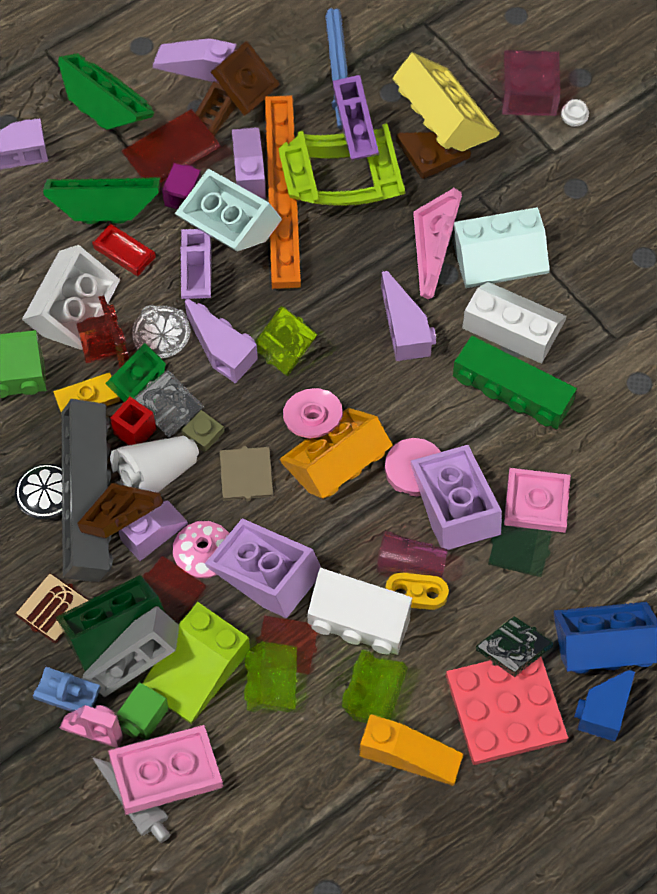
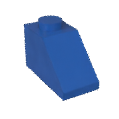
(605, 707)

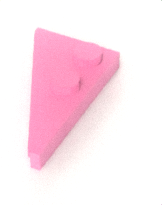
(432, 234)

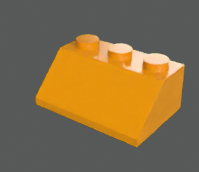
(339, 456)

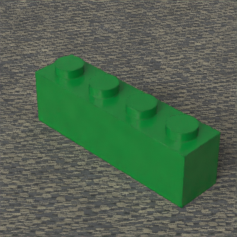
(514, 382)

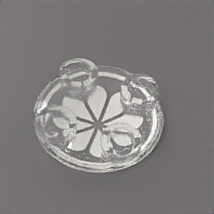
(162, 329)

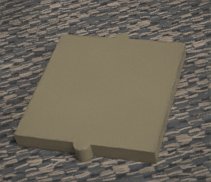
(246, 473)

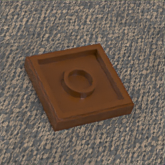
(245, 78)

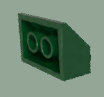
(100, 621)

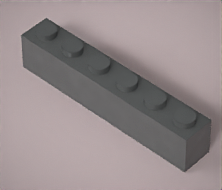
(83, 482)

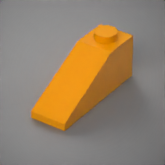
(409, 750)

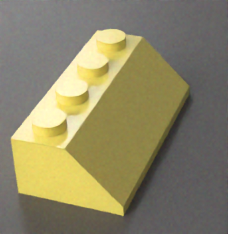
(443, 104)

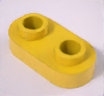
(418, 586)

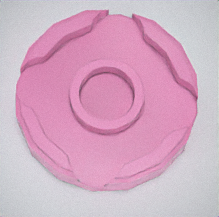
(398, 463)

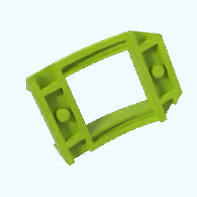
(300, 178)

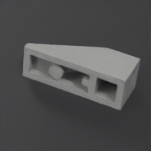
(134, 651)

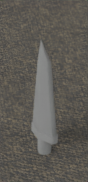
(146, 820)

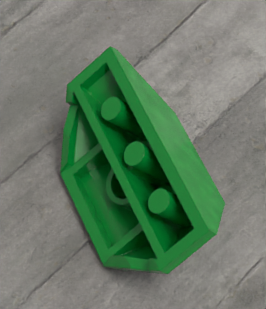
(101, 93)
(101, 198)

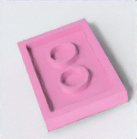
(165, 769)

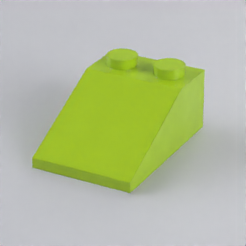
(203, 661)

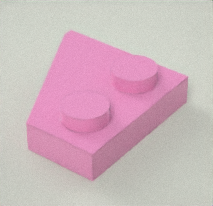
(95, 724)

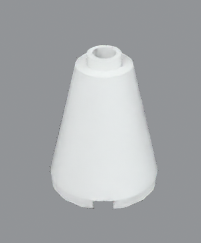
(154, 463)

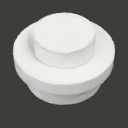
(575, 113)

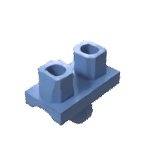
(65, 690)

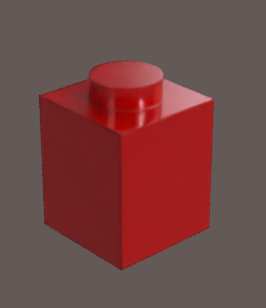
(133, 422)

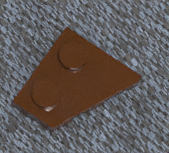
(427, 154)

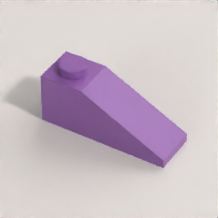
(355, 117)

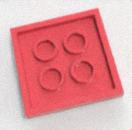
(505, 712)

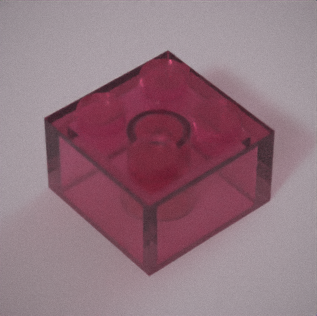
(530, 82)

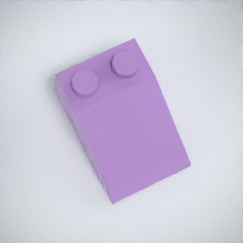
(457, 497)
(265, 566)

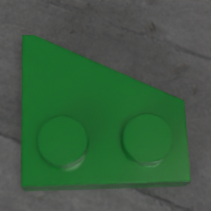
(136, 373)

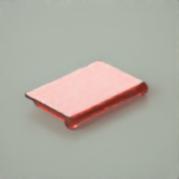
(178, 142)

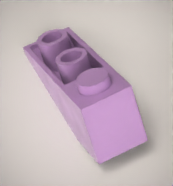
(224, 346)

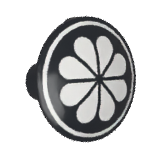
(40, 492)

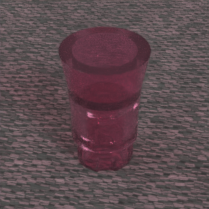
(411, 556)

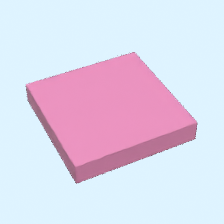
(537, 500)

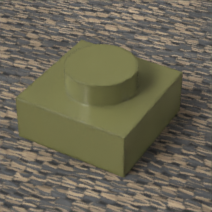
(203, 430)

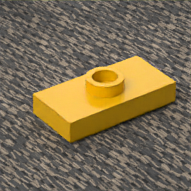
(90, 390)

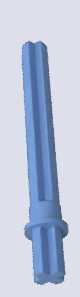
(336, 50)

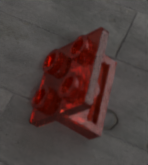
(102, 336)

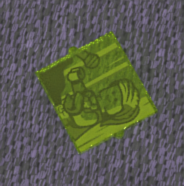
(284, 340)

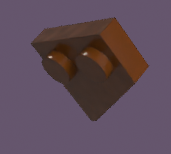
(117, 509)

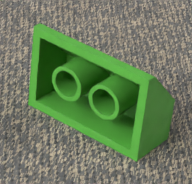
(21, 364)

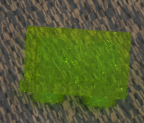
(271, 677)
(373, 687)

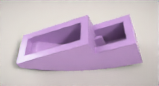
(196, 264)

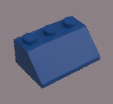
(607, 636)

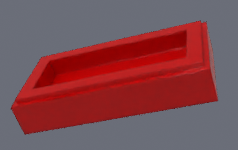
(124, 250)

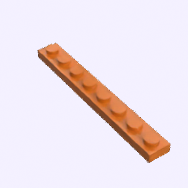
(285, 237)

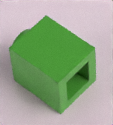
(142, 712)

